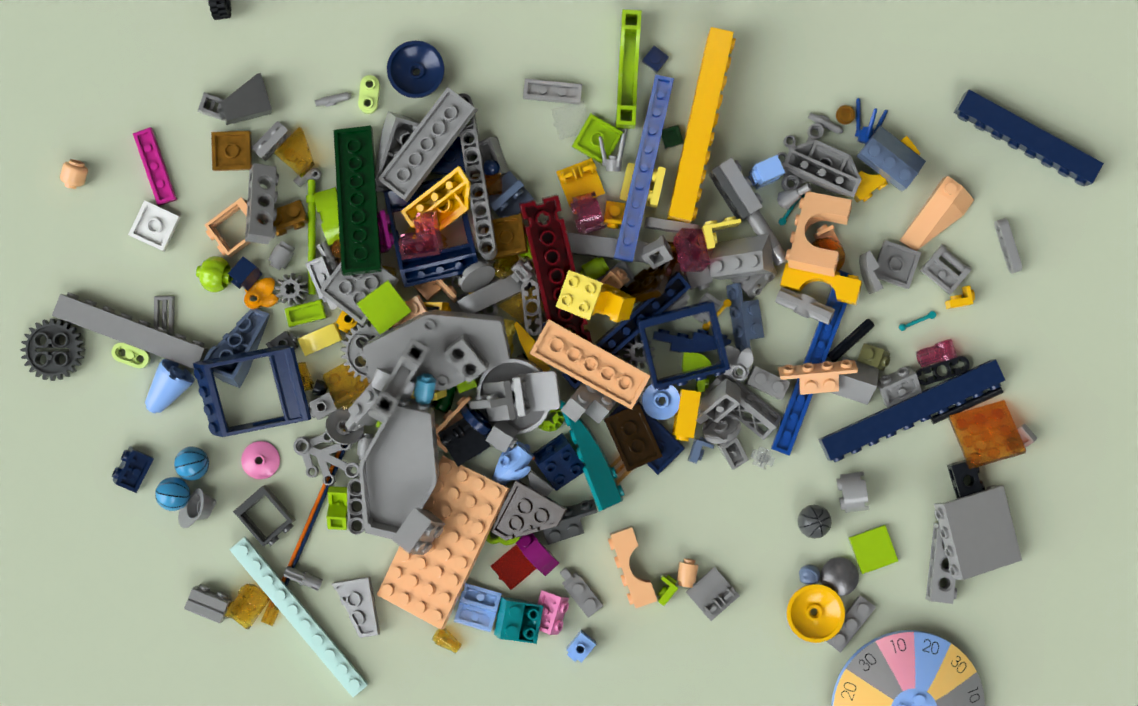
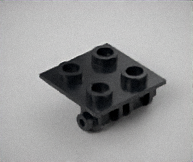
(463, 441)

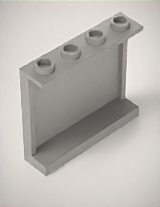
(978, 533)

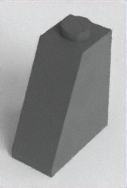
(246, 102)

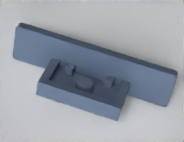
(745, 317)

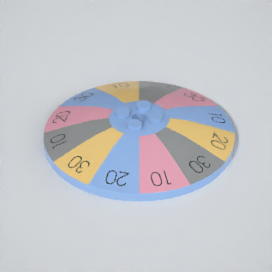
(908, 671)

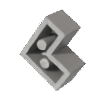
(588, 401)

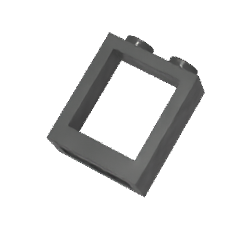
(241, 511)

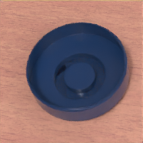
(476, 420)

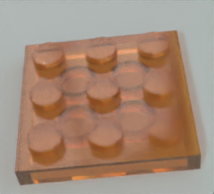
(987, 434)

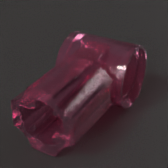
(940, 351)

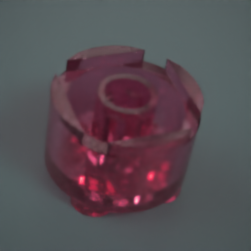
(588, 213)

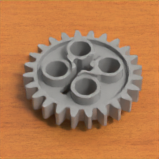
(353, 348)

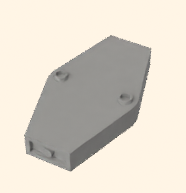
(436, 331)
(399, 468)

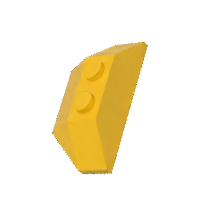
(448, 197)

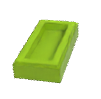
(305, 313)

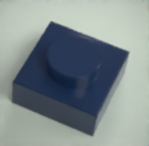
(655, 59)

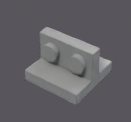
(496, 400)

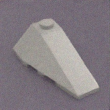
(394, 135)

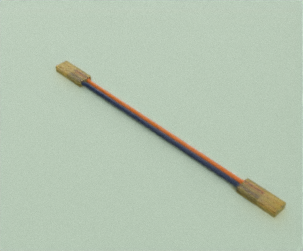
(272, 611)

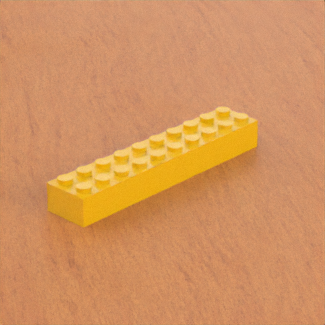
(700, 125)

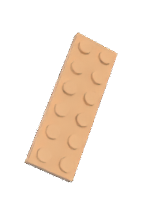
(590, 364)

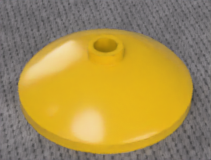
(825, 622)

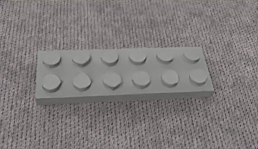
(427, 144)

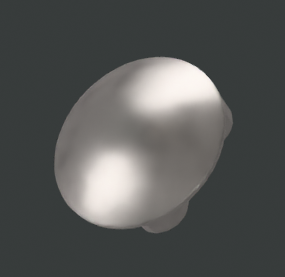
(840, 576)

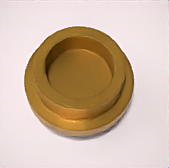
(845, 114)

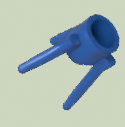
(866, 132)

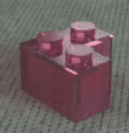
(426, 239)

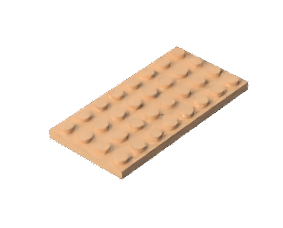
(433, 581)

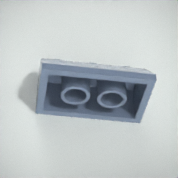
(891, 159)

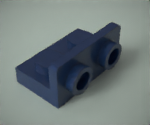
(132, 469)

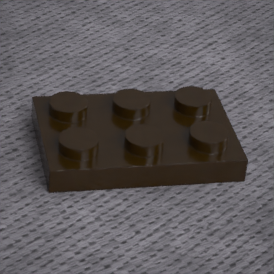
(633, 437)

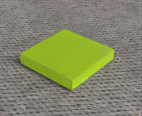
(588, 138)
(384, 307)
(873, 549)

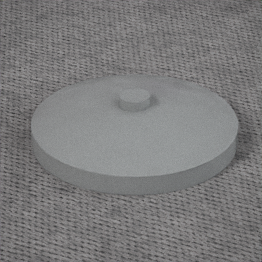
(504, 372)

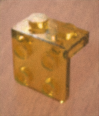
(344, 386)

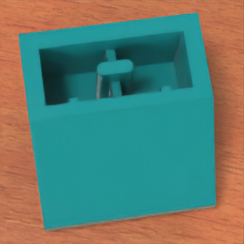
(518, 620)

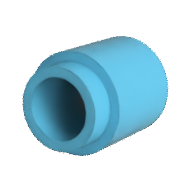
(424, 388)

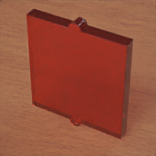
(513, 567)

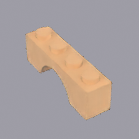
(640, 590)

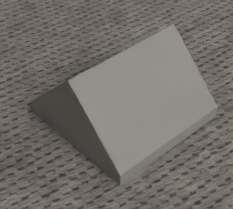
(858, 385)

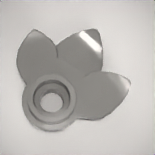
(738, 360)

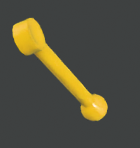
(727, 303)

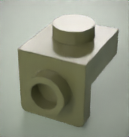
(874, 356)

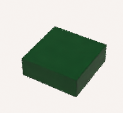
(672, 137)

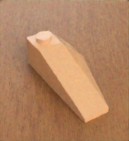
(940, 211)

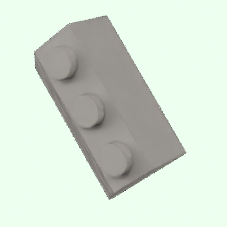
(742, 257)

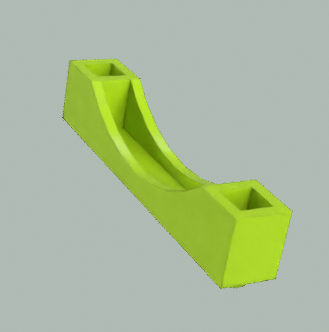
(628, 69)

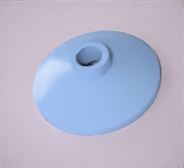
(661, 411)

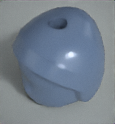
(809, 574)

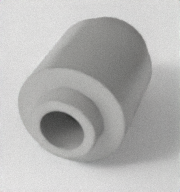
(281, 255)
(363, 444)

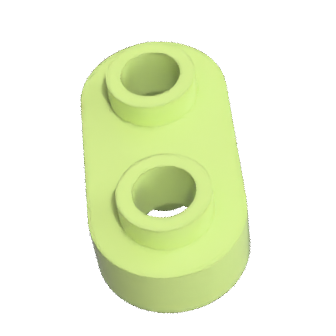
(370, 94)
(131, 356)

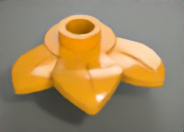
(263, 291)

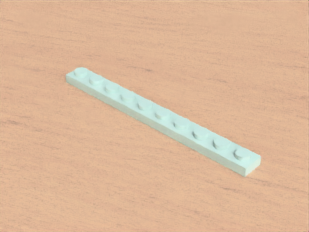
(298, 617)

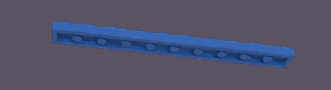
(643, 168)
(816, 354)

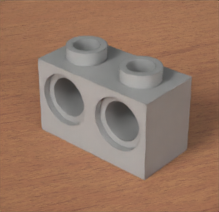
(470, 356)

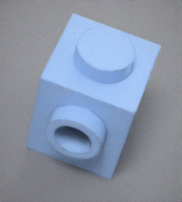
(580, 646)

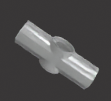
(805, 305)

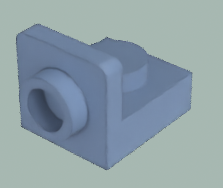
(696, 451)

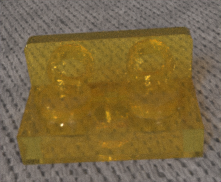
(247, 605)

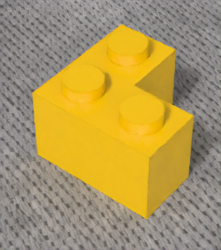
(614, 303)

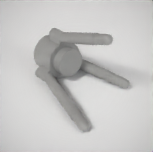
(614, 162)

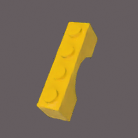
(871, 182)
(846, 288)

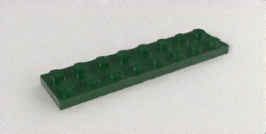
(357, 201)

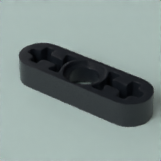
(957, 371)

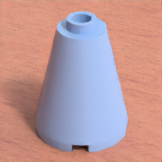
(167, 385)

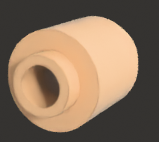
(687, 573)

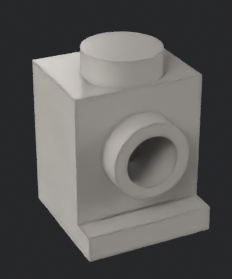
(657, 252)
(704, 316)

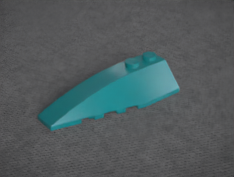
(597, 468)

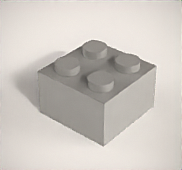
(418, 531)

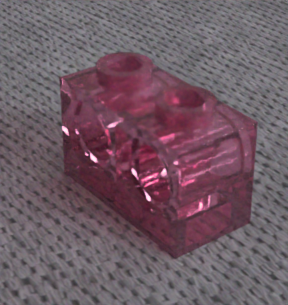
(691, 250)

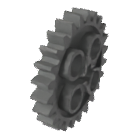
(52, 366)

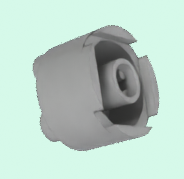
(853, 492)

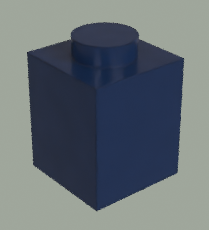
(244, 274)

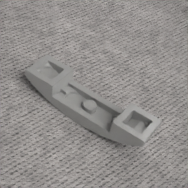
(490, 295)

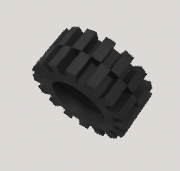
(220, 9)

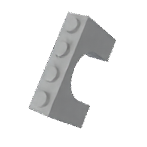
(398, 381)

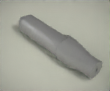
(332, 100)
(824, 121)

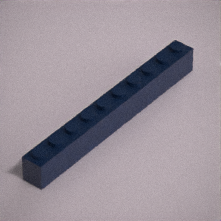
(911, 410)

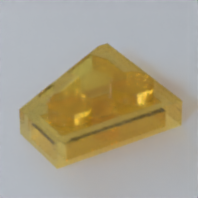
(296, 153)

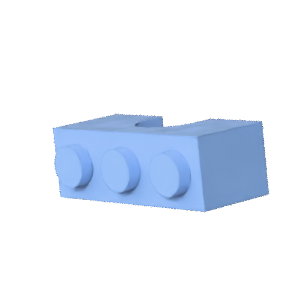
(766, 172)

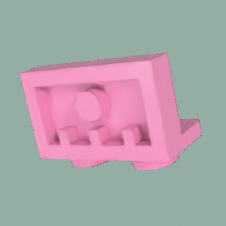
(553, 612)

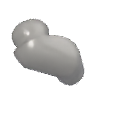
(312, 174)

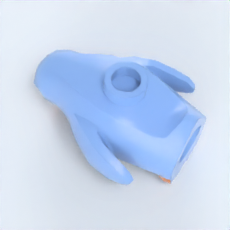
(513, 465)

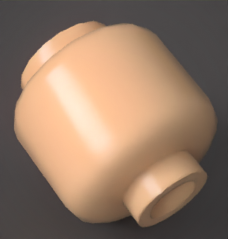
(73, 174)

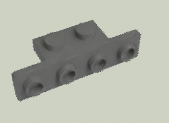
(570, 523)

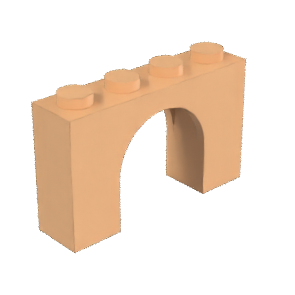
(816, 208)

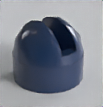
(491, 167)

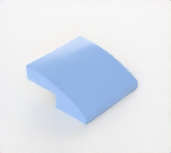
(477, 607)

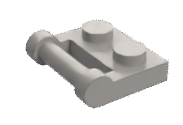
(943, 275)

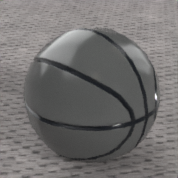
(814, 521)

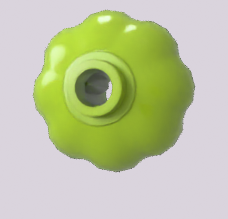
(214, 274)

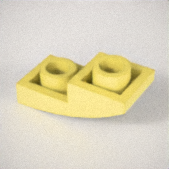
(319, 339)

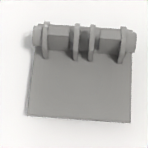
(712, 593)

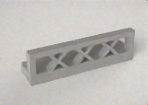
(754, 405)

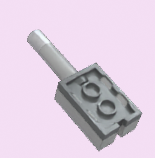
(744, 202)

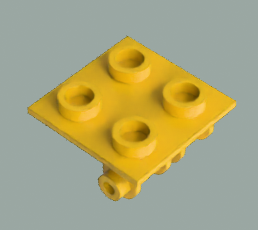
(580, 179)

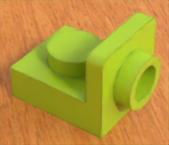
(666, 593)

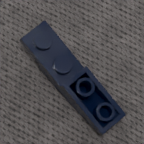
(681, 343)

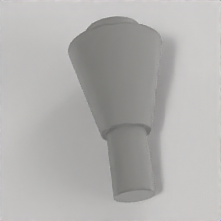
(789, 197)

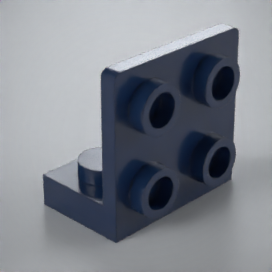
(558, 462)

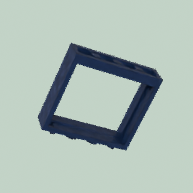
(698, 374)

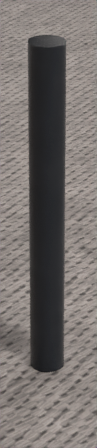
(970, 403)

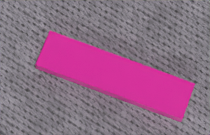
(154, 166)

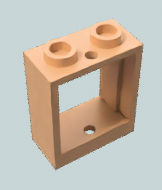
(223, 247)

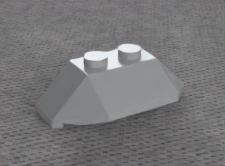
(824, 167)

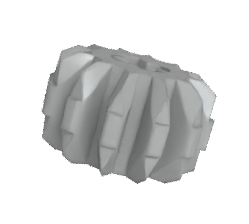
(285, 291)
(632, 353)

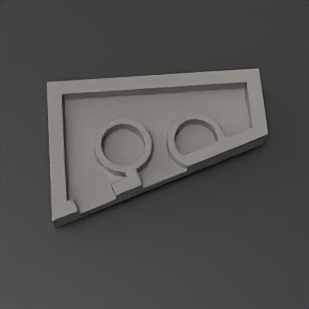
(360, 604)

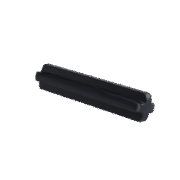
(850, 340)

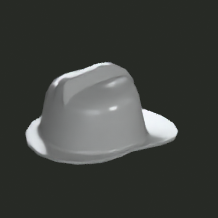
(197, 508)

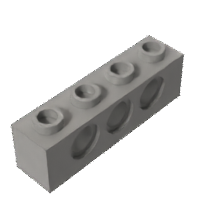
(255, 230)
(937, 572)

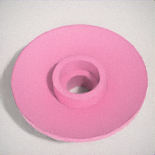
(270, 459)

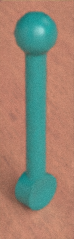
(782, 221)
(931, 315)

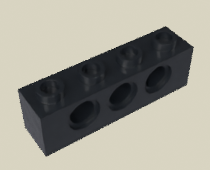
(957, 473)

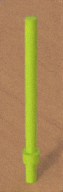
(311, 230)

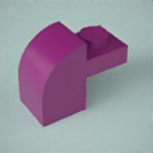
(537, 553)

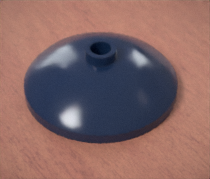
(414, 56)

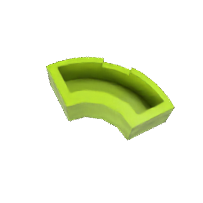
(327, 206)

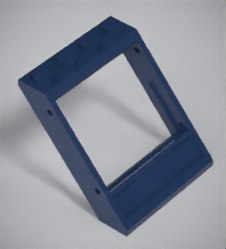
(430, 268)
(287, 381)

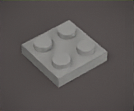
(896, 264)

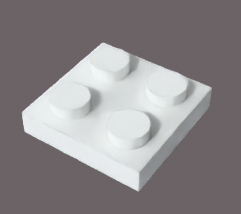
(154, 226)

